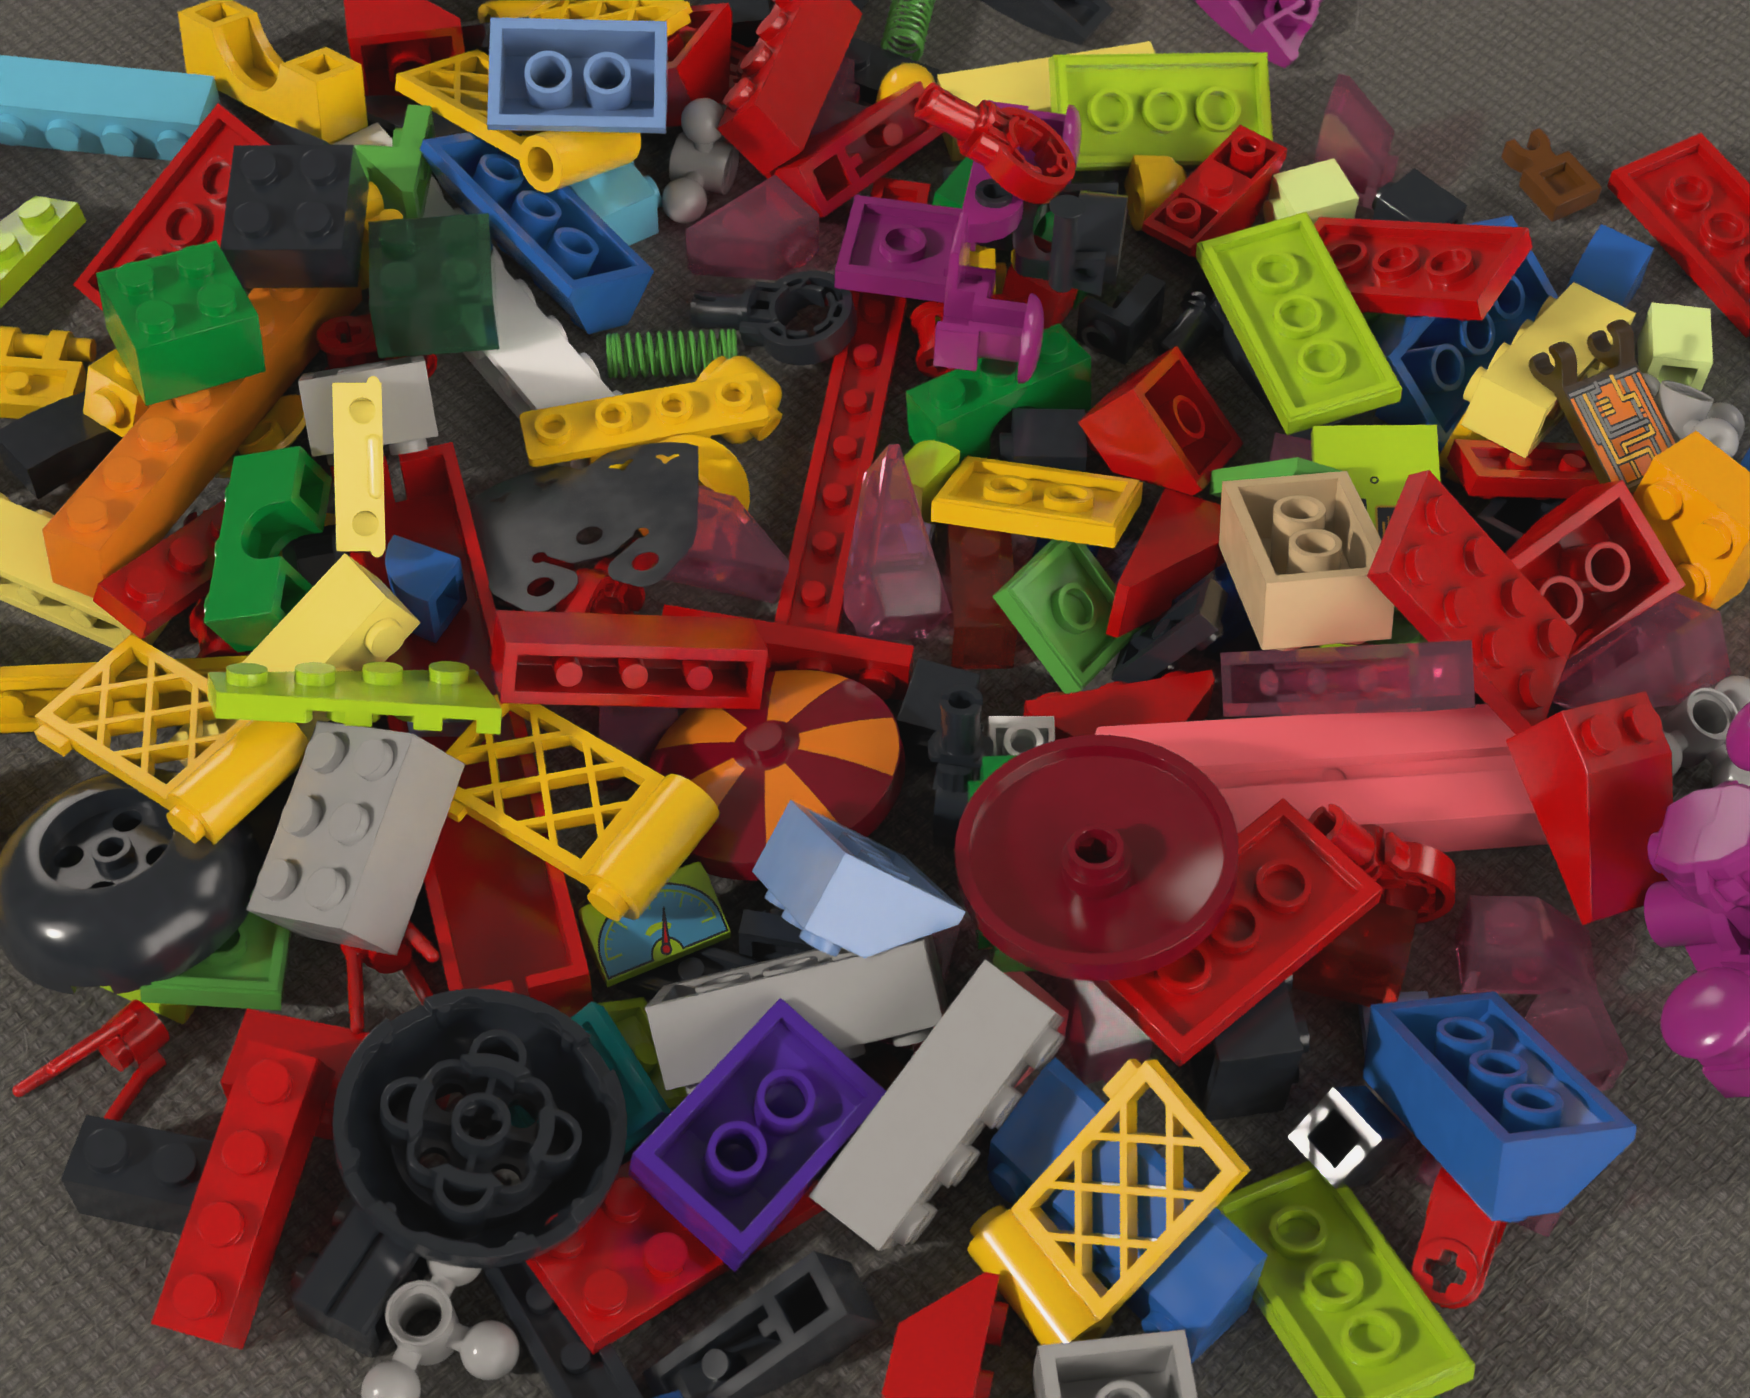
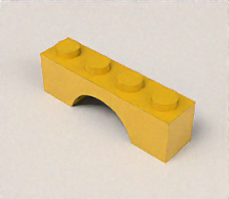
(312, 93)

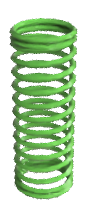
(918, 38)
(614, 352)

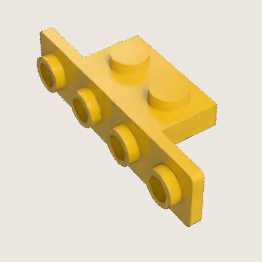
(642, 418)

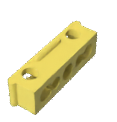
(359, 467)

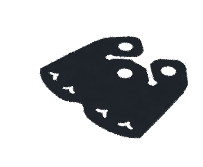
(594, 496)

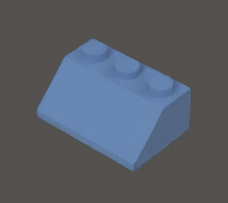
(577, 75)
(848, 887)

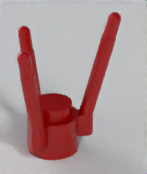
(386, 964)
(124, 1040)

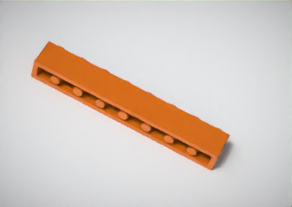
(183, 445)

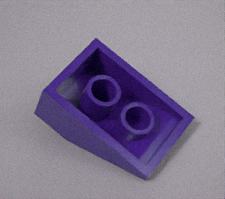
(755, 1134)

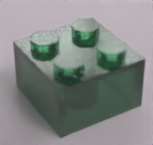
(433, 285)

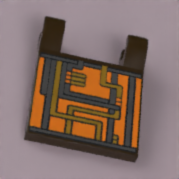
(1610, 411)

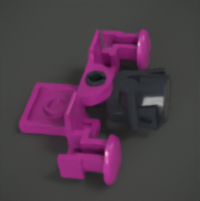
(927, 249)

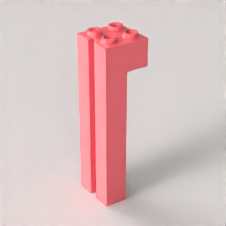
(1417, 774)

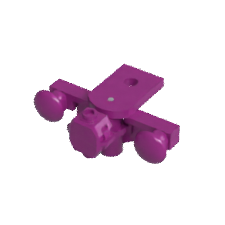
(1707, 910)

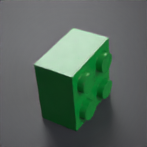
(181, 322)

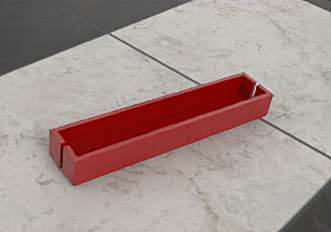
(493, 904)

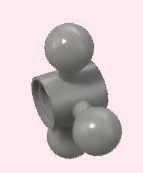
(699, 162)
(1692, 410)
(1700, 728)
(486, 1349)

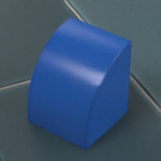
(1612, 265)
(426, 583)

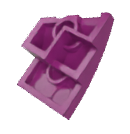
(1265, 24)

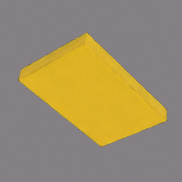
(1038, 501)

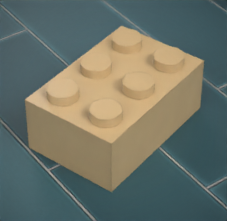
(1303, 560)

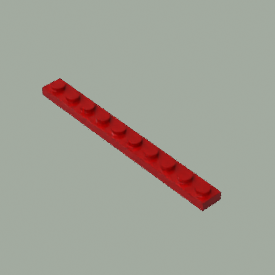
(844, 449)

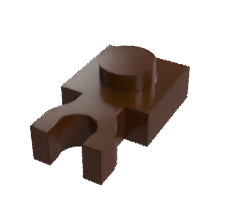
(1552, 182)

